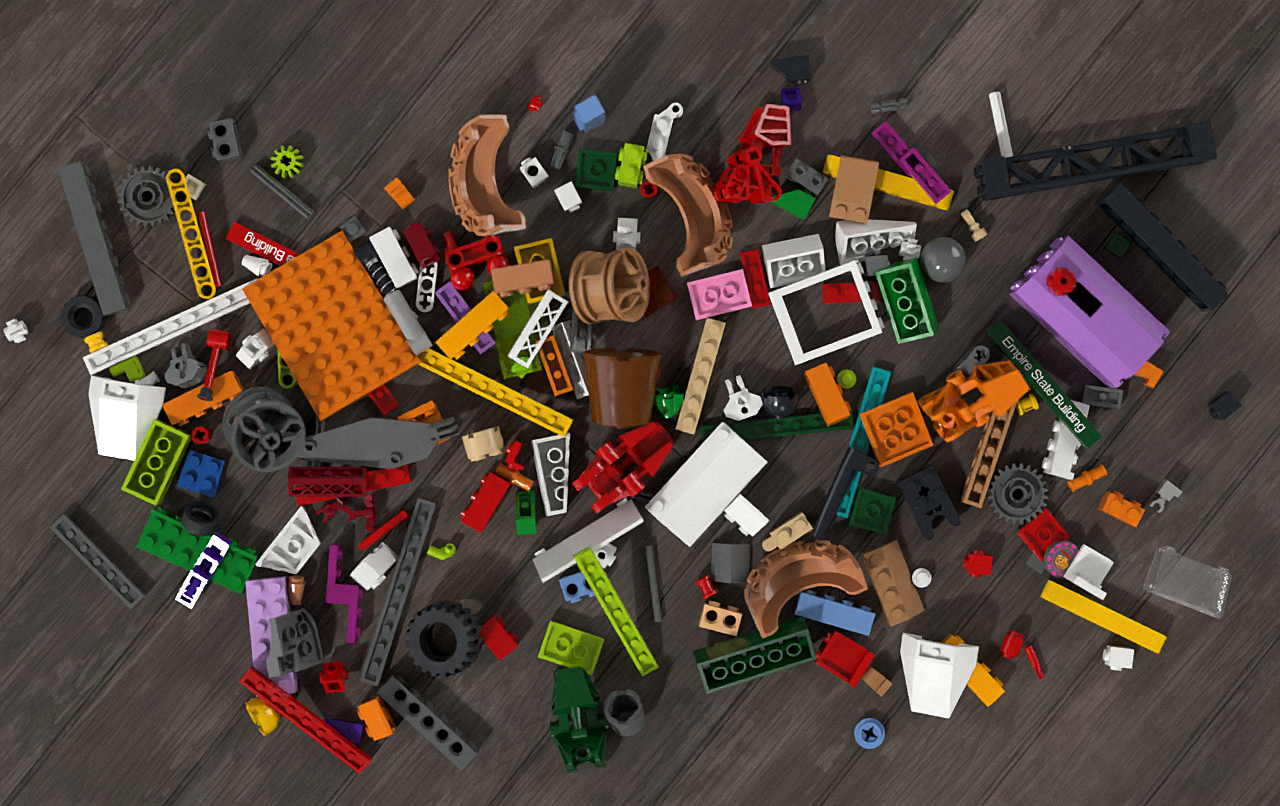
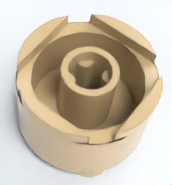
(482, 443)

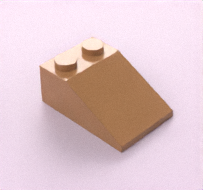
(854, 189)

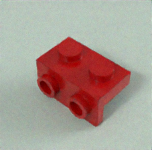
(513, 451)

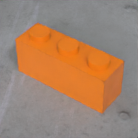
(555, 366)
(827, 394)

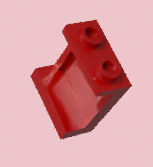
(843, 657)

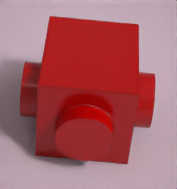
(977, 563)

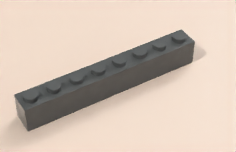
(93, 238)

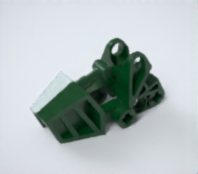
(571, 694)

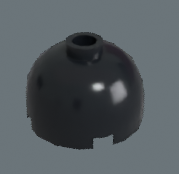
(780, 401)

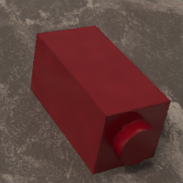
(421, 245)

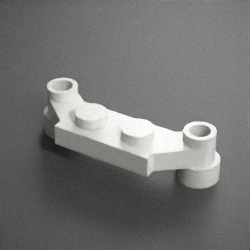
(661, 130)

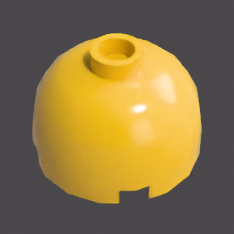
(263, 715)

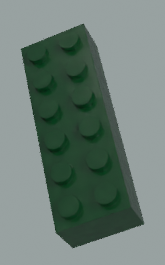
(754, 656)

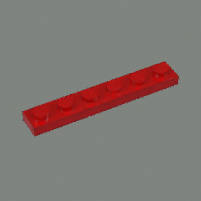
(375, 480)

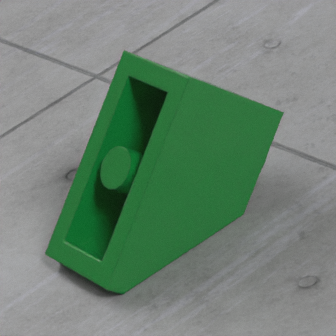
(796, 202)
(526, 512)

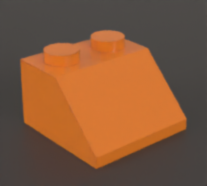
(377, 718)

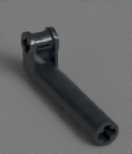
(852, 461)

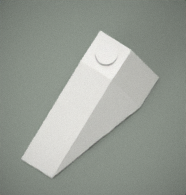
(860, 239)

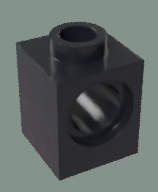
(1223, 405)

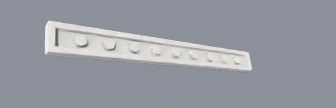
(167, 329)

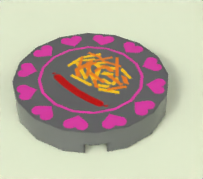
(1059, 557)

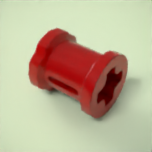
(194, 435)
(706, 586)

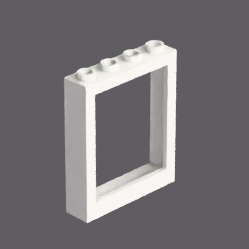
(787, 326)

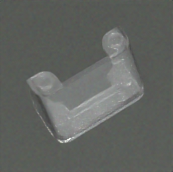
(1188, 582)

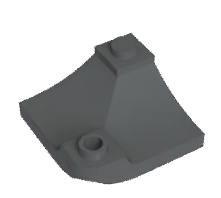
(293, 643)

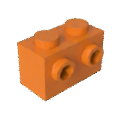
(1121, 509)

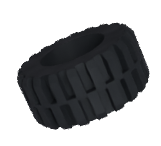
(425, 651)

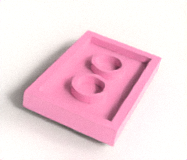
(719, 294)

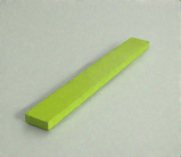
(615, 610)

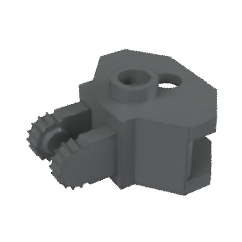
(185, 368)

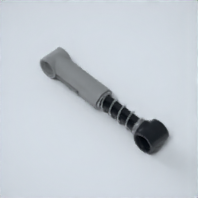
(394, 300)

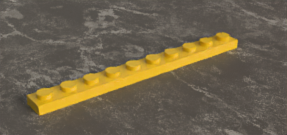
(495, 391)

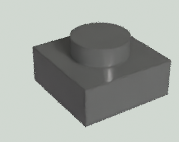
(353, 229)

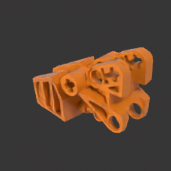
(999, 384)

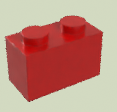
(498, 638)

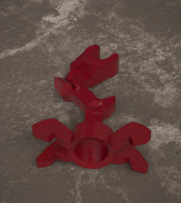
(369, 512)

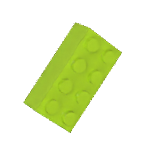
(157, 462)

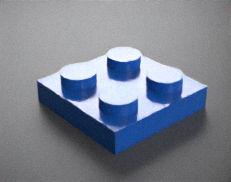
(201, 473)

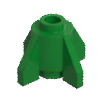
(668, 401)

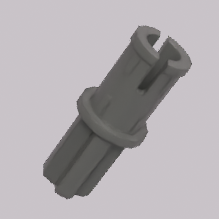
(561, 150)

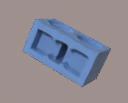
(579, 580)

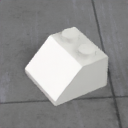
(745, 515)

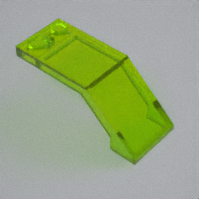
(509, 331)

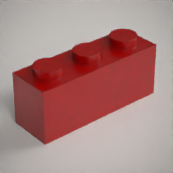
(485, 501)

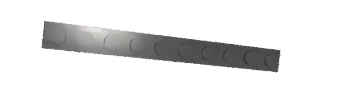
(398, 591)

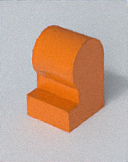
(399, 193)
(1150, 373)

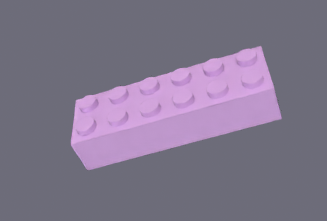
(267, 600)

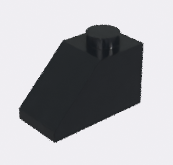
(793, 69)

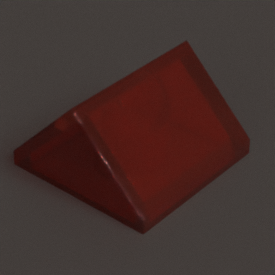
(660, 291)

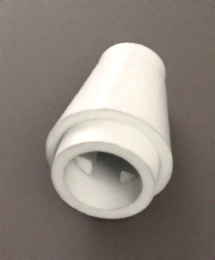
(257, 265)

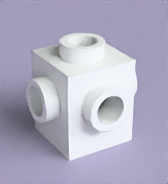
(608, 559)

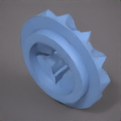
(872, 741)

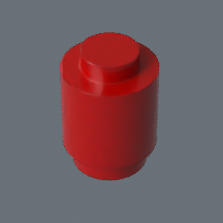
(1012, 645)

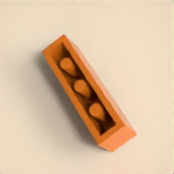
(188, 405)

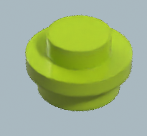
(846, 379)

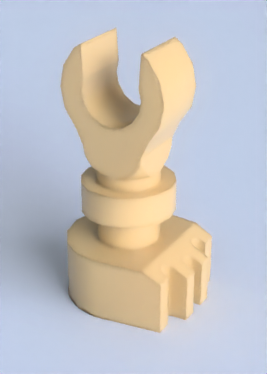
(978, 233)

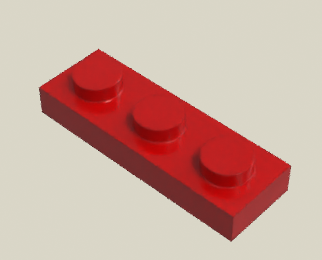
(848, 292)

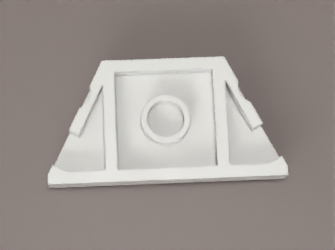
(292, 545)

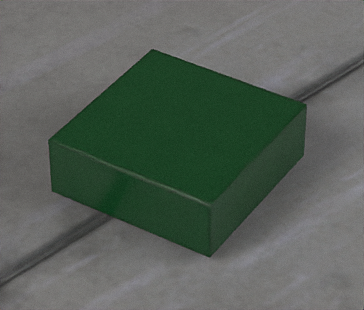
(1117, 245)

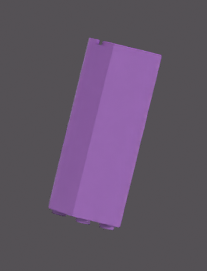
(1114, 338)

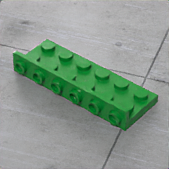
(169, 540)

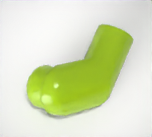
(442, 553)

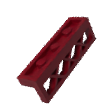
(327, 478)

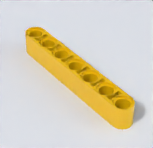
(893, 184)
(190, 224)
(1103, 616)

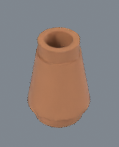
(295, 589)

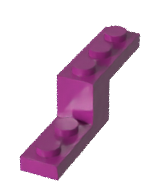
(911, 162)
(344, 593)

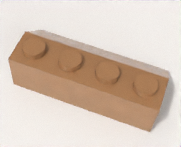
(892, 582)

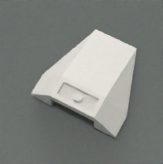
(123, 414)
(936, 673)

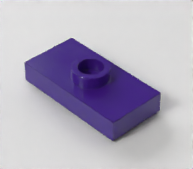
(350, 730)

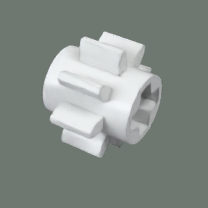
(909, 249)
(15, 330)

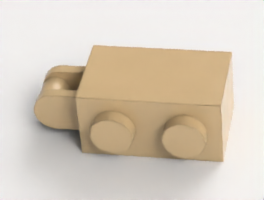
(787, 532)

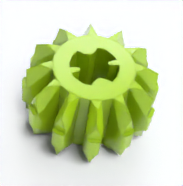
(292, 155)

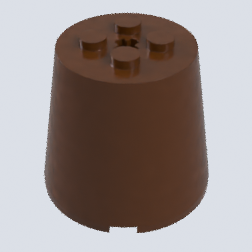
(621, 385)

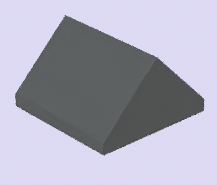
(730, 562)

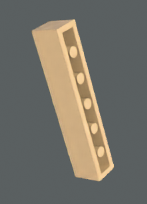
(700, 376)

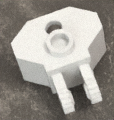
(626, 234)
(255, 348)
(739, 400)

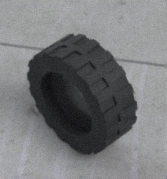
(69, 310)

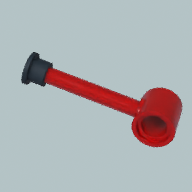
(218, 341)

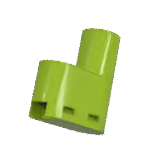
(131, 367)

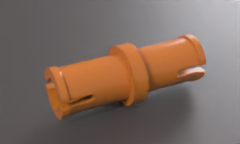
(514, 477)
(1087, 478)

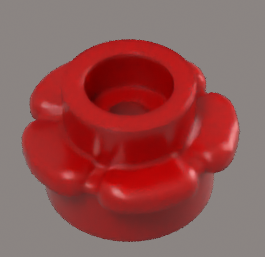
(535, 104)

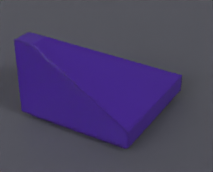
(791, 98)

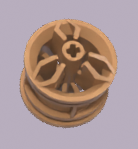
(609, 286)

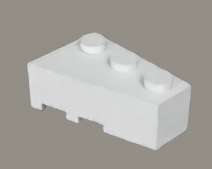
(372, 569)

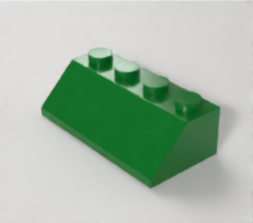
(907, 300)

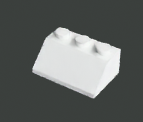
(793, 260)

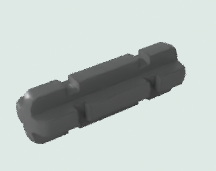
(889, 105)

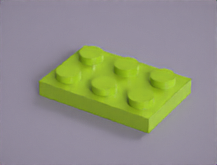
(571, 647)

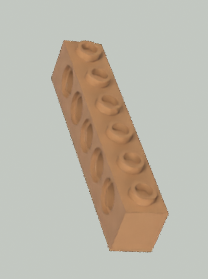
(986, 458)

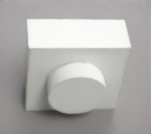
(194, 186)

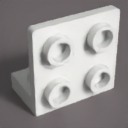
(1089, 570)

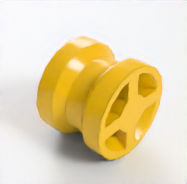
(95, 342)

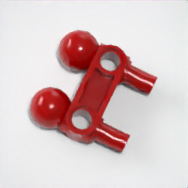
(472, 255)

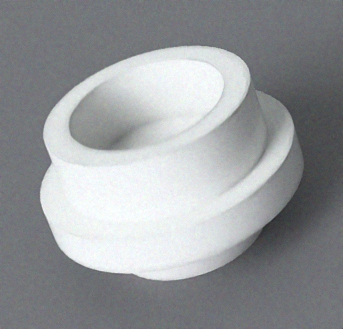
(921, 577)

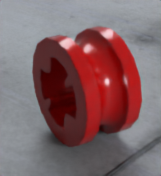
(654, 187)

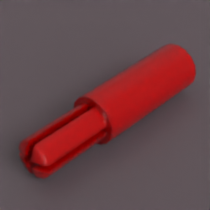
(1034, 661)

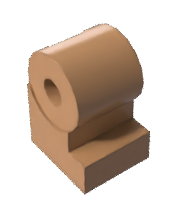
(876, 681)

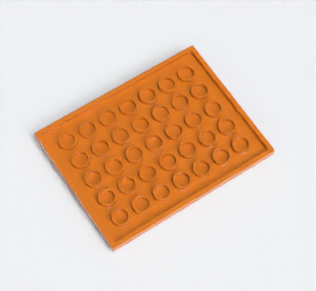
(331, 325)

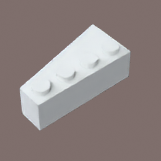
(1062, 448)
(551, 463)

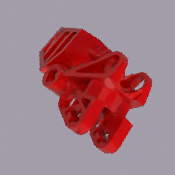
(751, 181)
(645, 447)

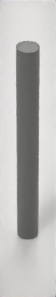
(653, 583)

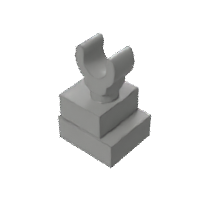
(1166, 491)

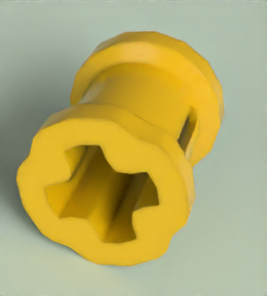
(1027, 404)

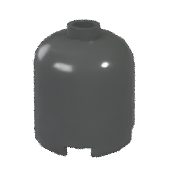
(624, 712)

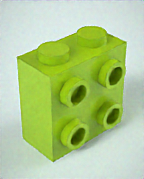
(632, 159)

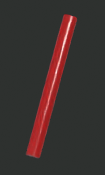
(209, 248)

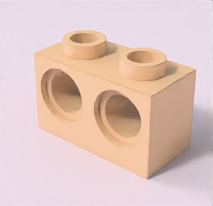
(718, 623)

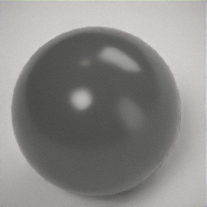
(942, 259)

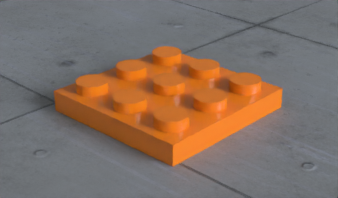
(896, 429)

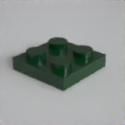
(596, 170)
(872, 511)

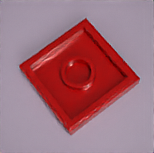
(1041, 533)

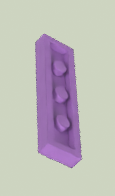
(458, 309)

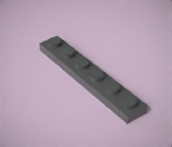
(97, 561)

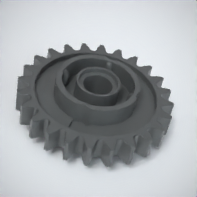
(134, 194)
(1031, 493)

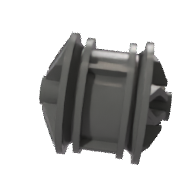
(239, 433)

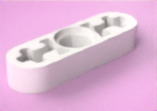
(421, 298)

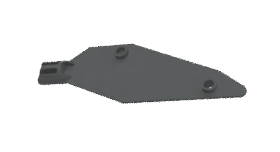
(378, 442)

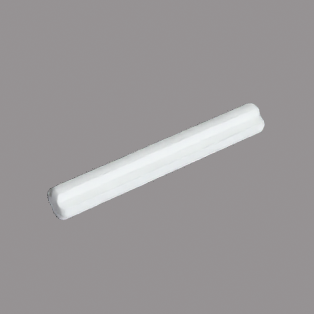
(1000, 124)

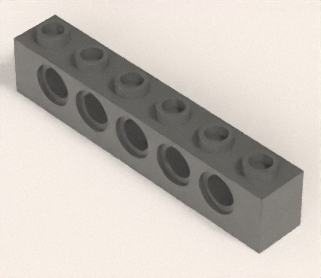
(430, 732)

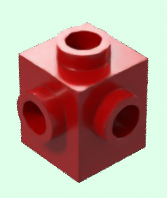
(1054, 285)
(333, 676)

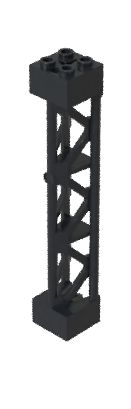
(1196, 146)

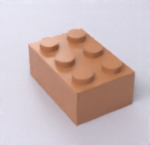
(522, 278)

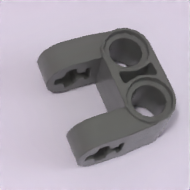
(967, 362)

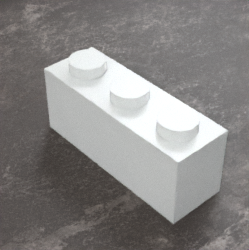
(394, 257)

